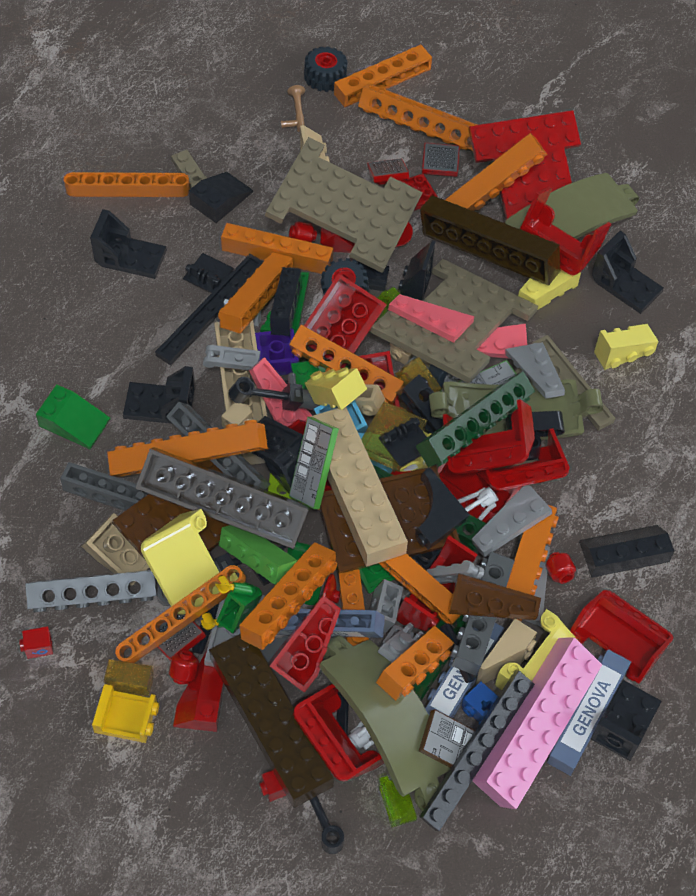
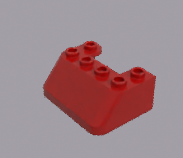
(497, 448)

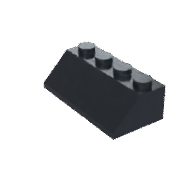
(627, 550)

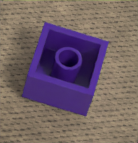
(276, 351)

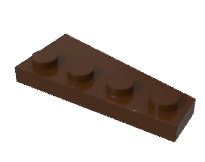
(487, 599)

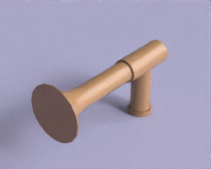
(295, 91)

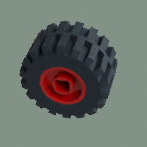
(324, 67)
(349, 270)

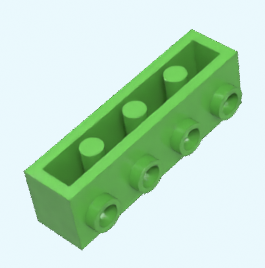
(256, 553)

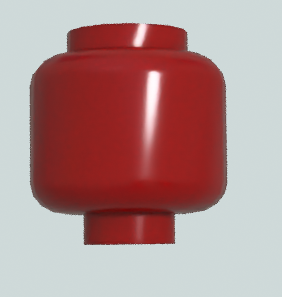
(303, 231)
(560, 567)
(183, 667)

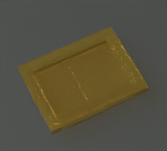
(385, 421)

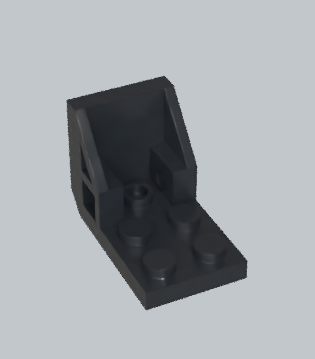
(118, 251)
(617, 275)
(155, 401)
(282, 451)
(626, 720)

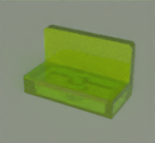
(398, 808)

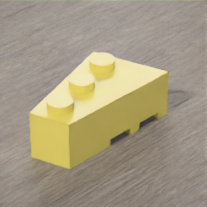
(543, 294)
(625, 345)
(335, 387)

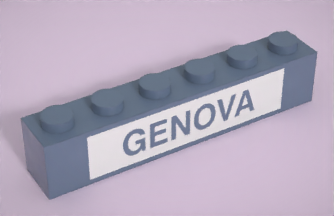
(349, 623)
(452, 686)
(588, 713)

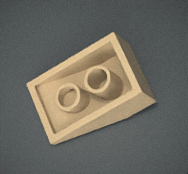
(113, 549)
(513, 647)

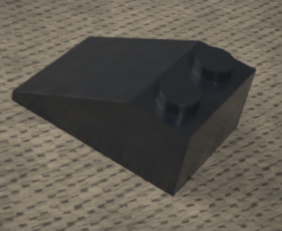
(218, 195)
(418, 273)

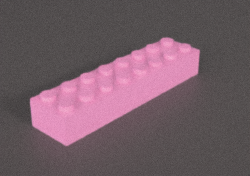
(538, 723)

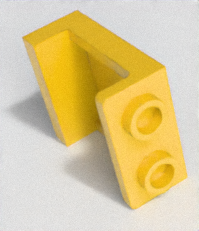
(125, 715)

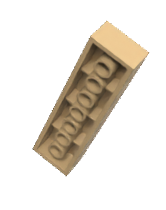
(229, 376)
(362, 494)

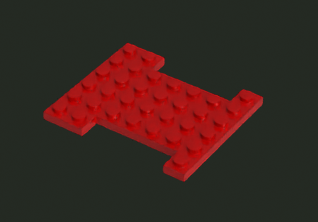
(553, 132)

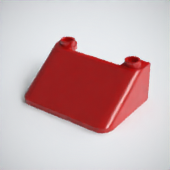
(550, 466)
(469, 483)
(624, 631)
(328, 737)

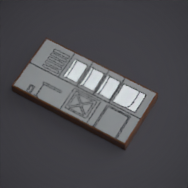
(444, 738)

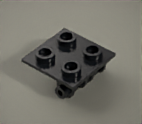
(207, 272)
(402, 441)

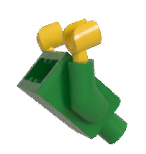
(237, 605)

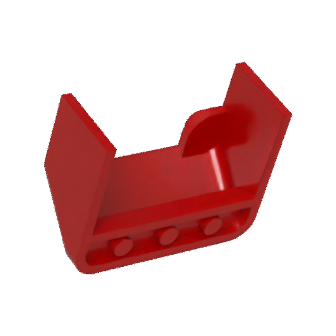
(573, 253)
(415, 611)

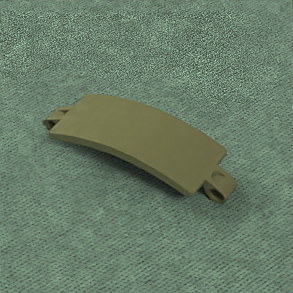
(586, 205)
(459, 396)
(392, 724)

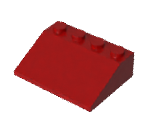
(345, 315)

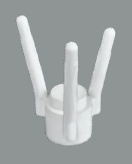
(485, 497)
(360, 737)

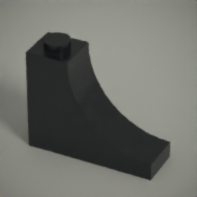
(444, 512)

